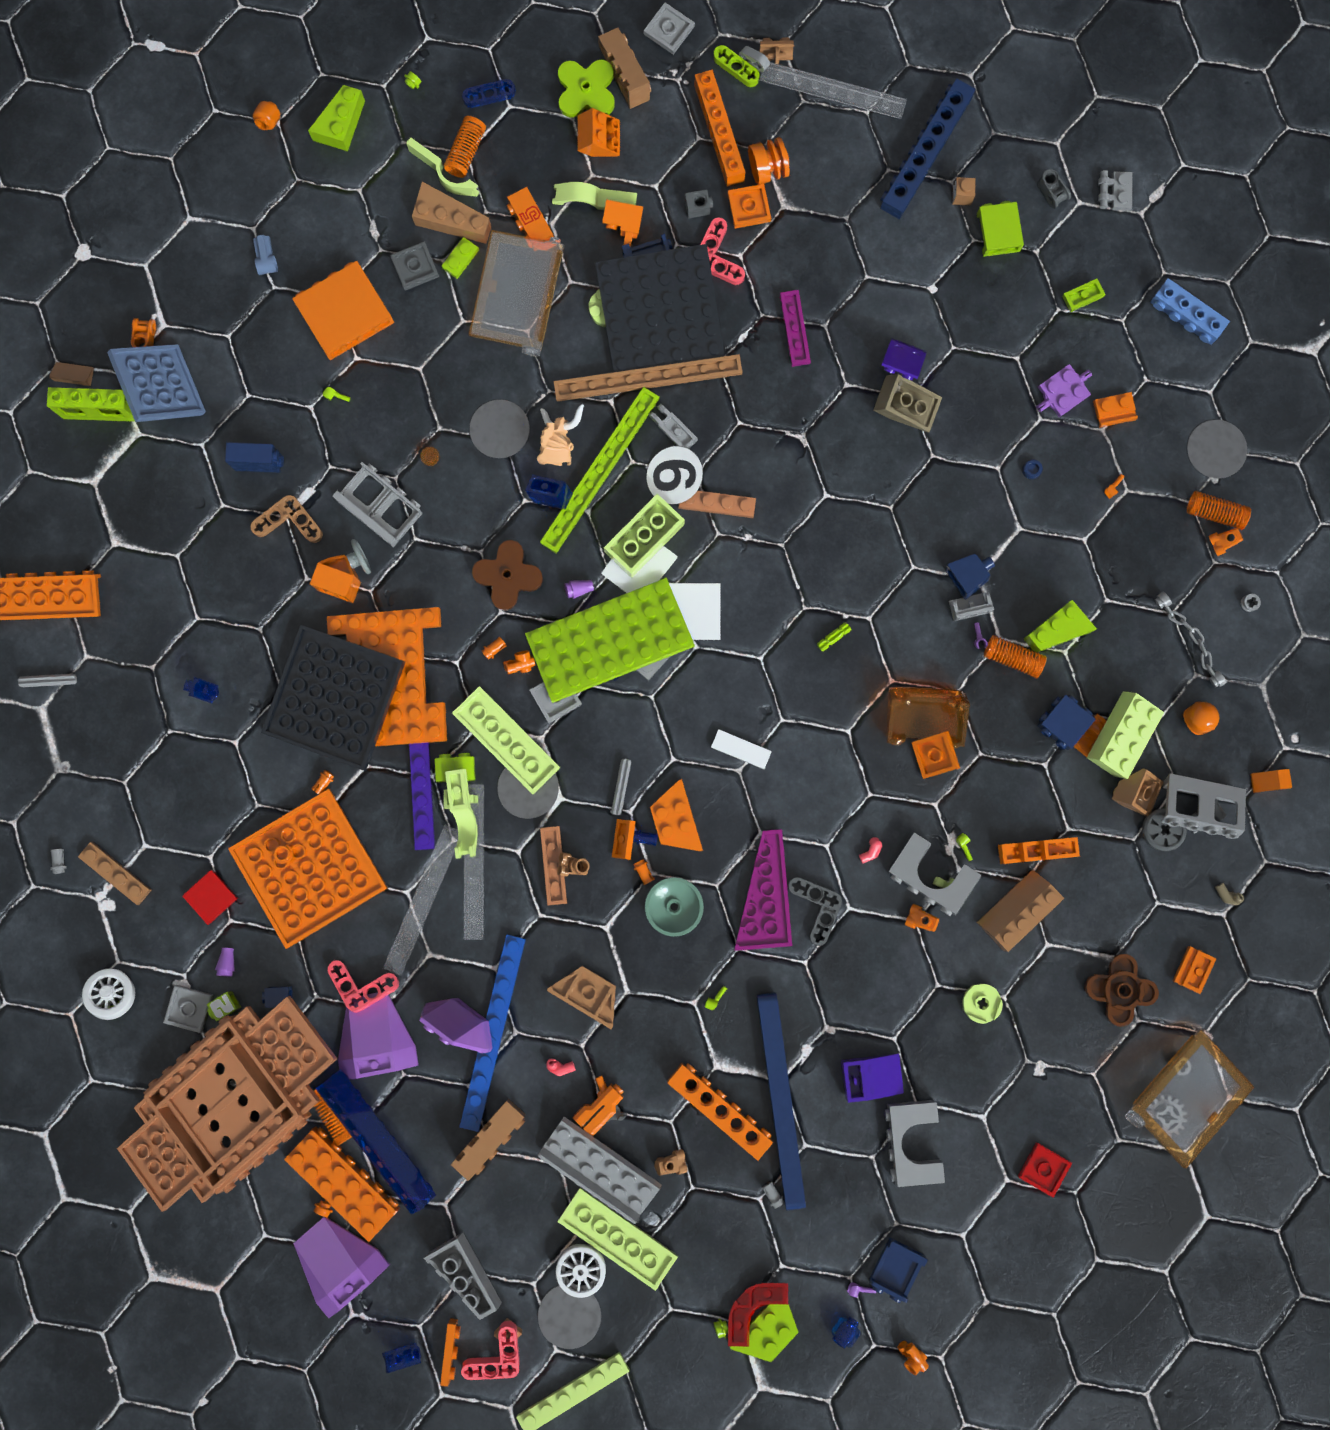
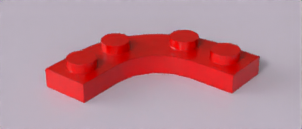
(745, 1306)

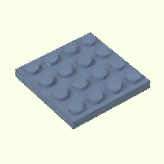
(156, 382)

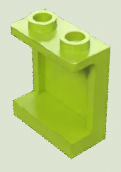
(1000, 228)

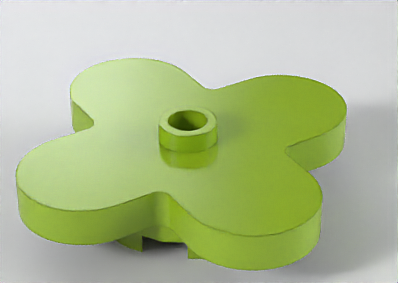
(586, 87)

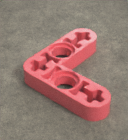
(712, 251)
(354, 992)
(505, 1358)

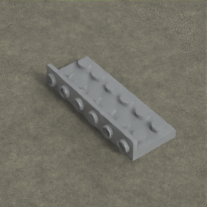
(599, 1170)

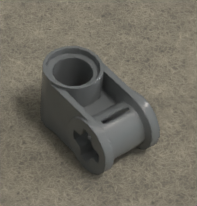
(1055, 191)

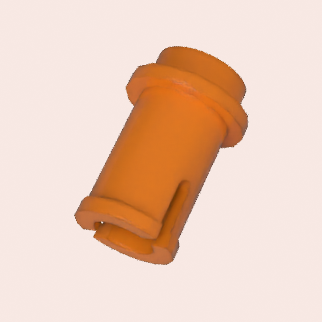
(493, 648)
(323, 781)
(643, 871)

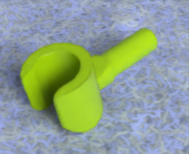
(330, 392)
(962, 840)
(712, 1003)

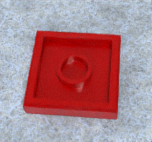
(210, 897)
(1044, 1169)

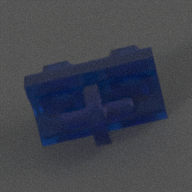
(201, 689)
(402, 1357)

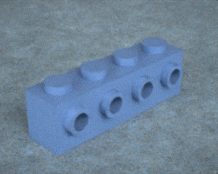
(1189, 312)

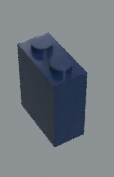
(253, 457)

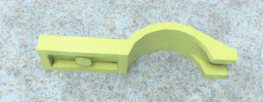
(467, 188)
(590, 194)
(460, 807)

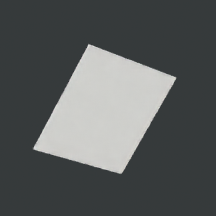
(648, 574)
(699, 608)

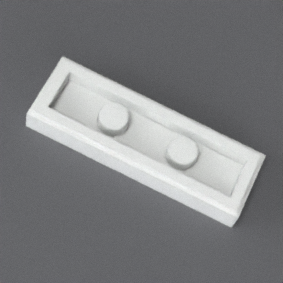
(741, 749)

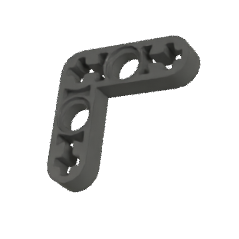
(825, 907)

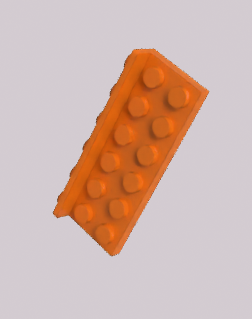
(49, 596)
(342, 1183)

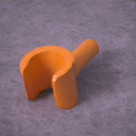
(1111, 490)

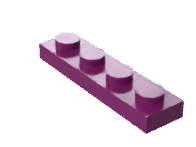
(795, 328)

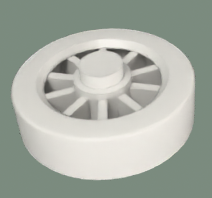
(108, 994)
(580, 1271)

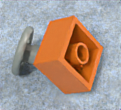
(337, 574)

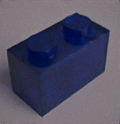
(549, 492)

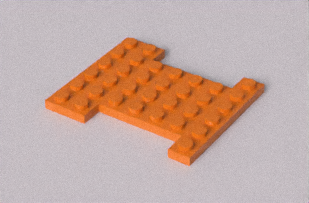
(401, 637)

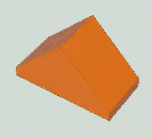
(1271, 780)

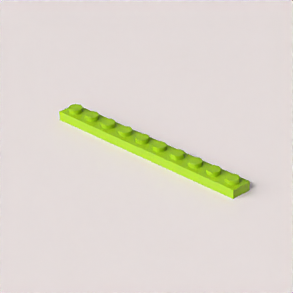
(600, 470)

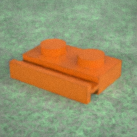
(1115, 409)
(1194, 969)

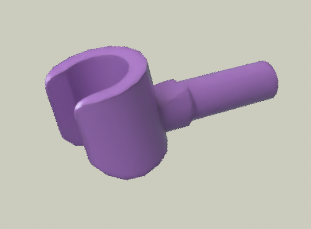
(979, 636)
(854, 1289)

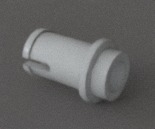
(57, 861)
(773, 1195)

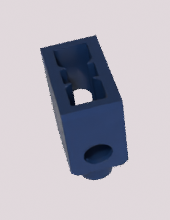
(969, 574)

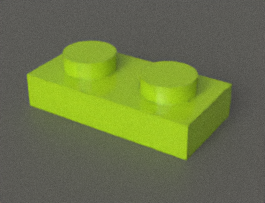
(460, 258)
(1083, 295)

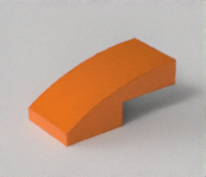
(1087, 741)

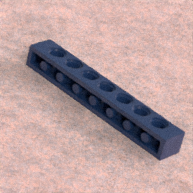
(958, 92)

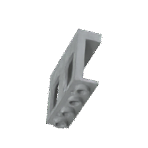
(372, 514)
(1206, 793)

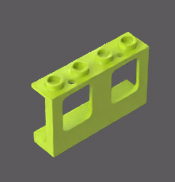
(93, 403)

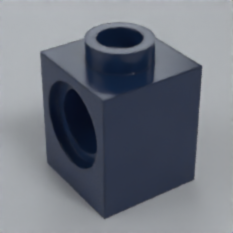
(275, 995)

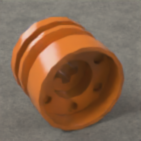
(773, 160)

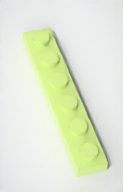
(573, 1392)

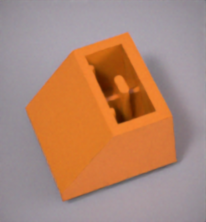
(598, 134)

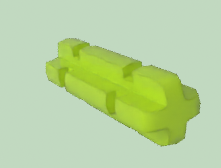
(834, 636)

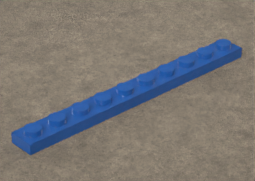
(497, 1017)

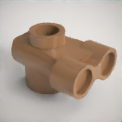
(569, 864)
(671, 1164)

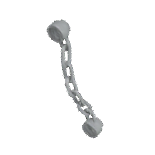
(1216, 678)

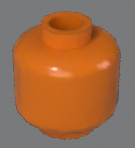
(266, 115)

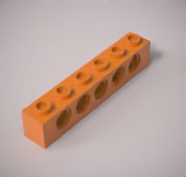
(719, 128)
(754, 1147)

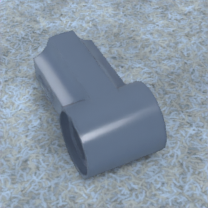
(264, 260)

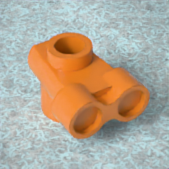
(1221, 542)
(522, 663)
(918, 917)
(915, 1358)

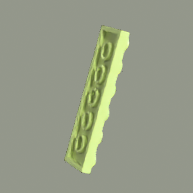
(506, 740)
(617, 1238)

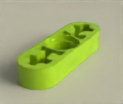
(722, 62)

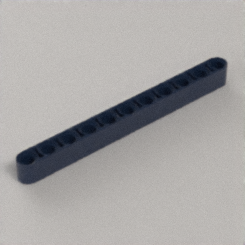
(781, 1101)

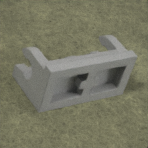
(971, 607)

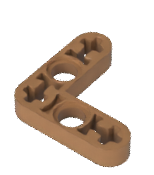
(285, 513)

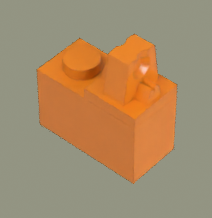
(625, 216)

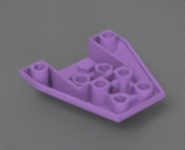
(457, 1024)
(375, 1041)
(337, 1264)

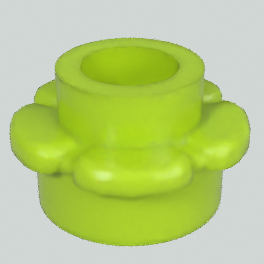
(412, 80)
(721, 1328)

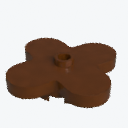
(522, 577)
(1135, 992)

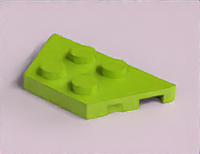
(770, 1332)

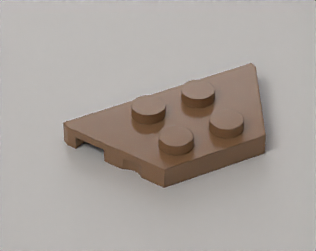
(588, 994)

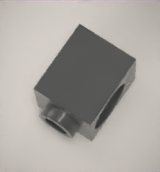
(698, 196)

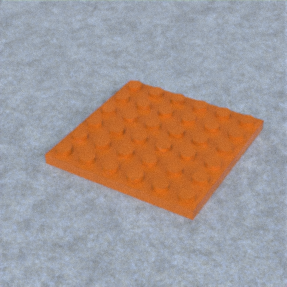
(323, 878)

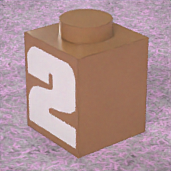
(963, 191)

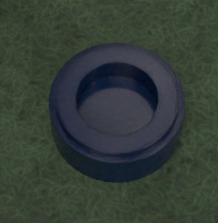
(1032, 469)

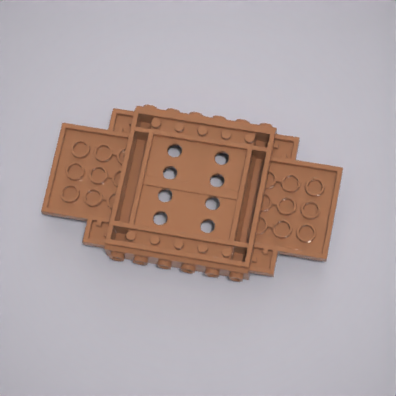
(271, 1066)

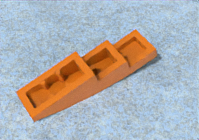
(1038, 850)

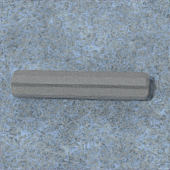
(47, 680)
(621, 786)

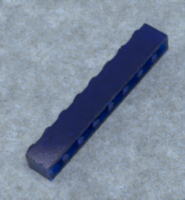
(376, 1141)

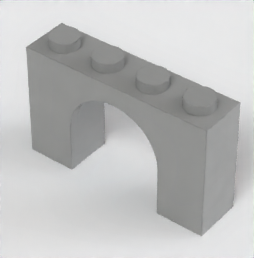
(949, 898)
(901, 1118)

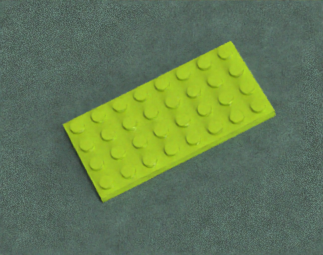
(609, 640)

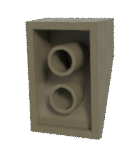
(907, 402)

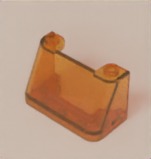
(926, 713)

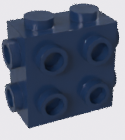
(1065, 722)

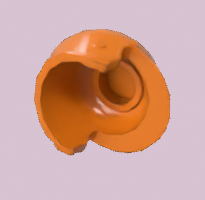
(1201, 717)

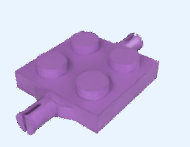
(1064, 390)

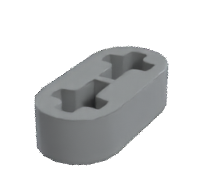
(755, 58)

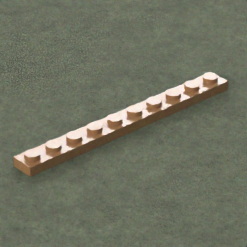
(648, 377)

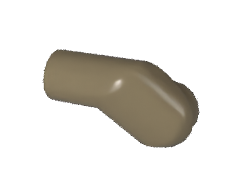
(1229, 897)

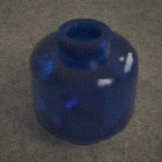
(846, 1332)

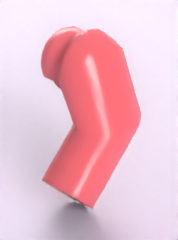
(874, 850)
(558, 1068)

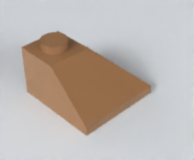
(1138, 792)

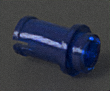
(645, 838)

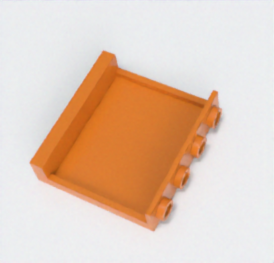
(343, 310)

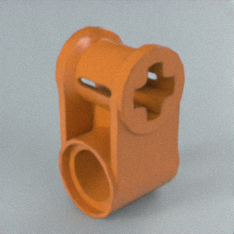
(143, 332)

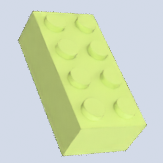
(644, 535)
(1125, 735)

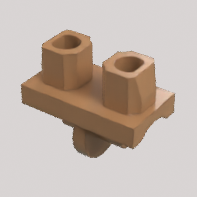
(777, 49)

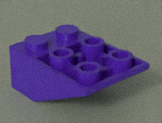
(903, 359)
(872, 1077)

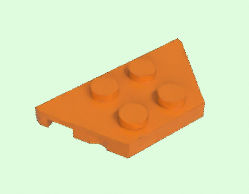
(675, 820)

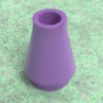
(578, 587)
(225, 964)

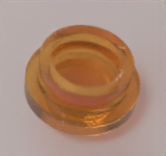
(430, 456)

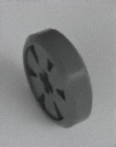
(1152, 832)

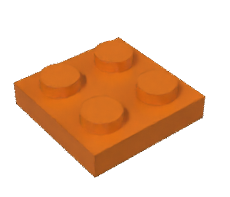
(749, 206)
(935, 755)

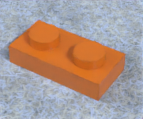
(623, 839)

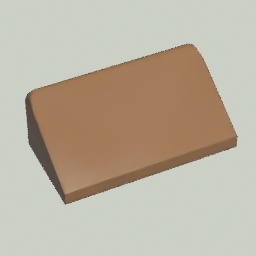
(72, 373)

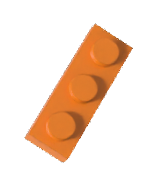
(450, 1352)

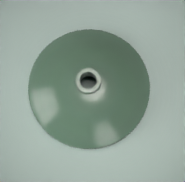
(663, 917)

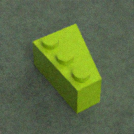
(339, 119)
(1061, 627)

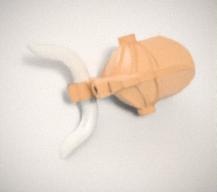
(554, 443)

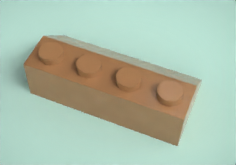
(1020, 910)

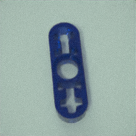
(488, 100)

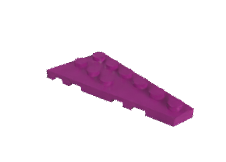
(766, 909)

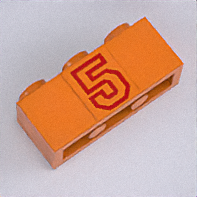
(528, 215)

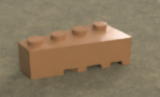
(626, 68)
(447, 215)
(488, 1139)

